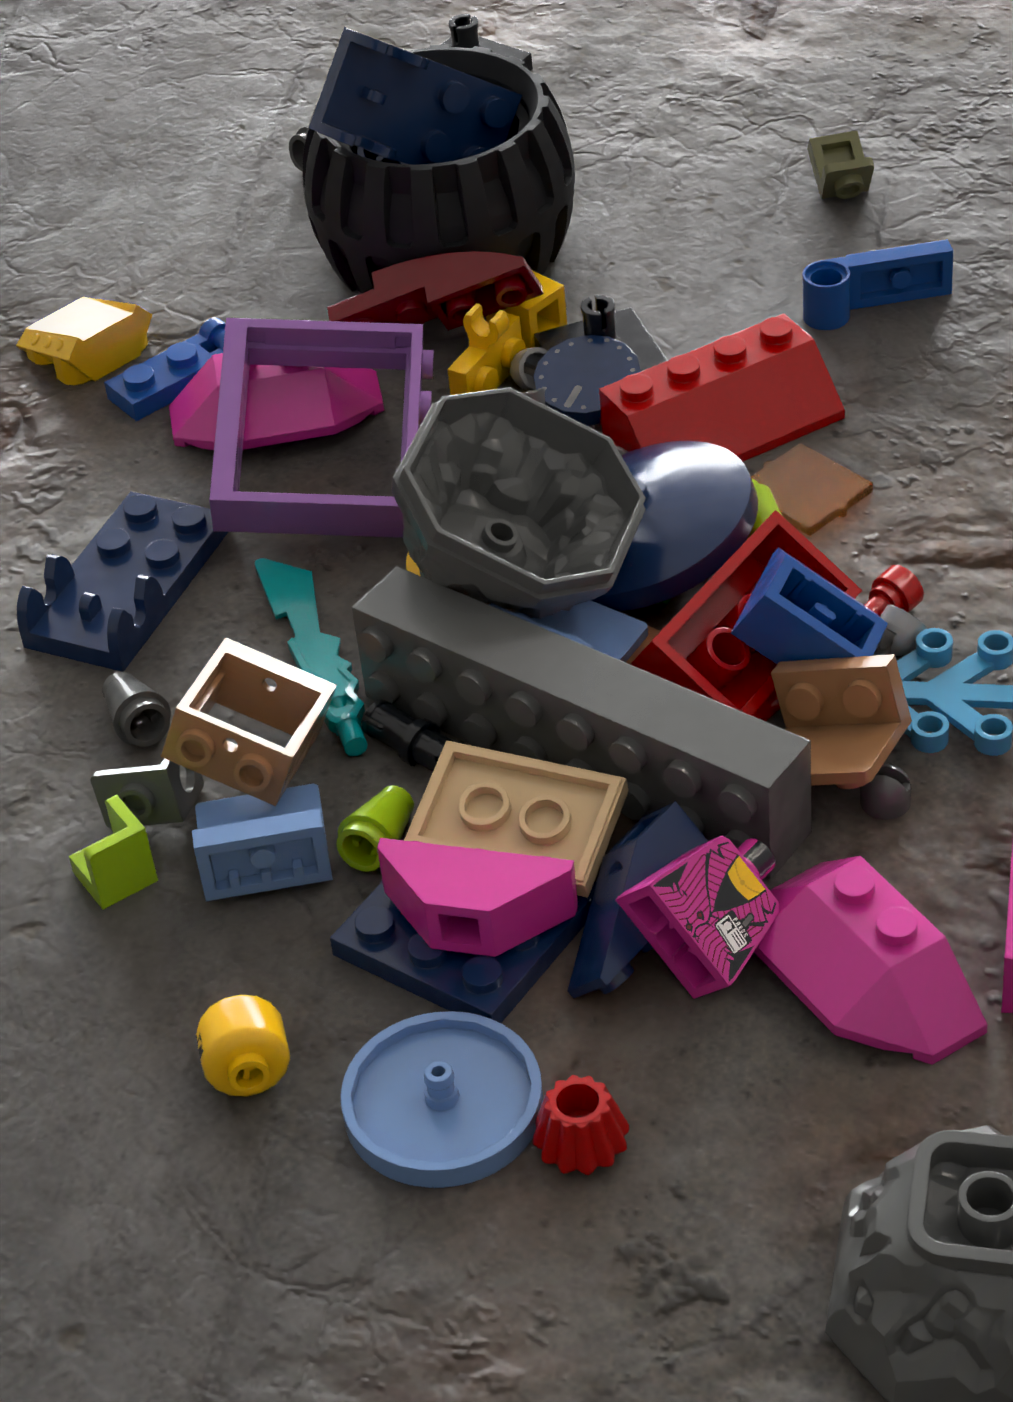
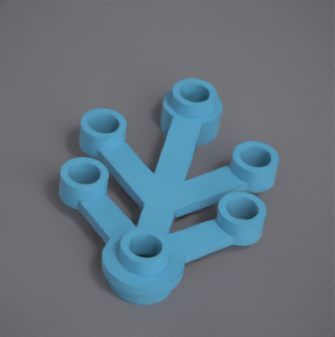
(954, 693)

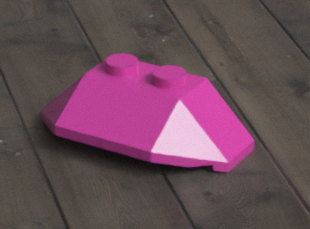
(281, 403)
(870, 962)

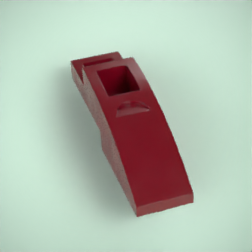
(441, 288)

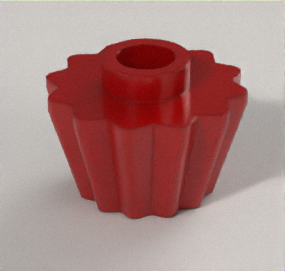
(580, 1126)

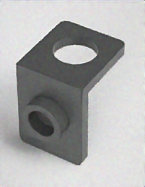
(149, 792)

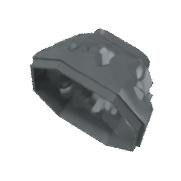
(516, 503)
(930, 1272)

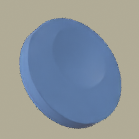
(442, 1099)

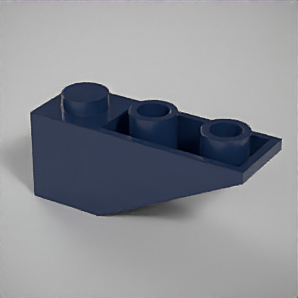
(609, 934)

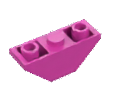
(476, 896)

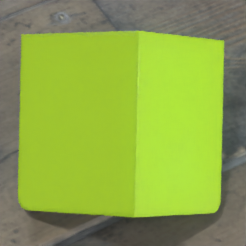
(118, 862)

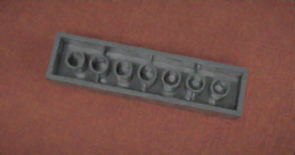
(566, 704)

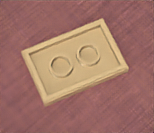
(520, 808)

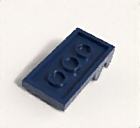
(409, 105)
(119, 584)

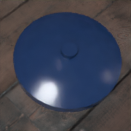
(693, 521)

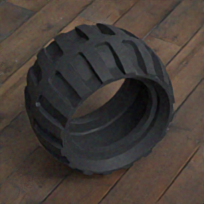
(495, 201)

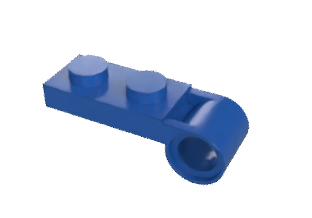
(874, 279)

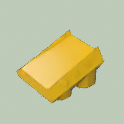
(87, 339)

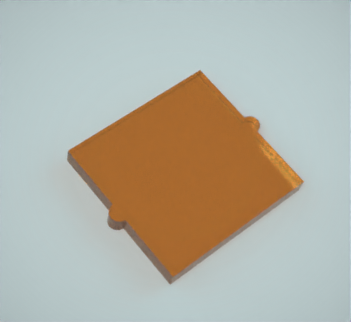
(811, 488)

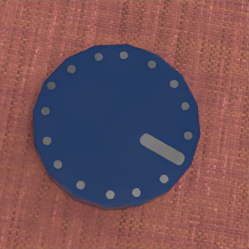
(578, 369)

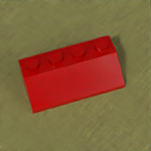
(733, 393)
(698, 641)

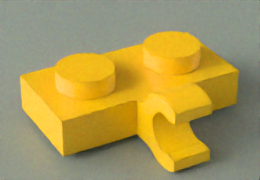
(489, 352)

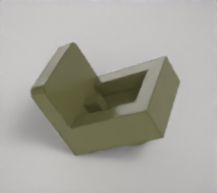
(840, 165)

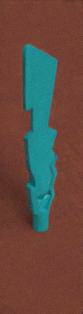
(293, 595)

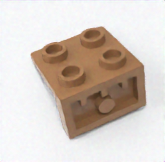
(849, 712)

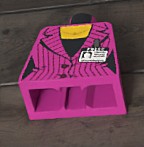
(706, 911)

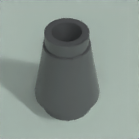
(136, 710)

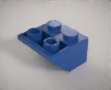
(805, 616)

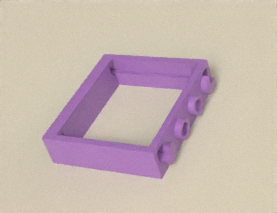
(311, 345)

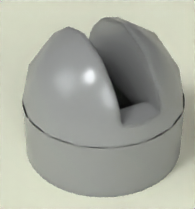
(529, 358)
(901, 630)

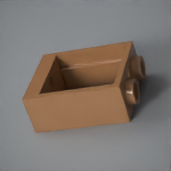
(237, 681)

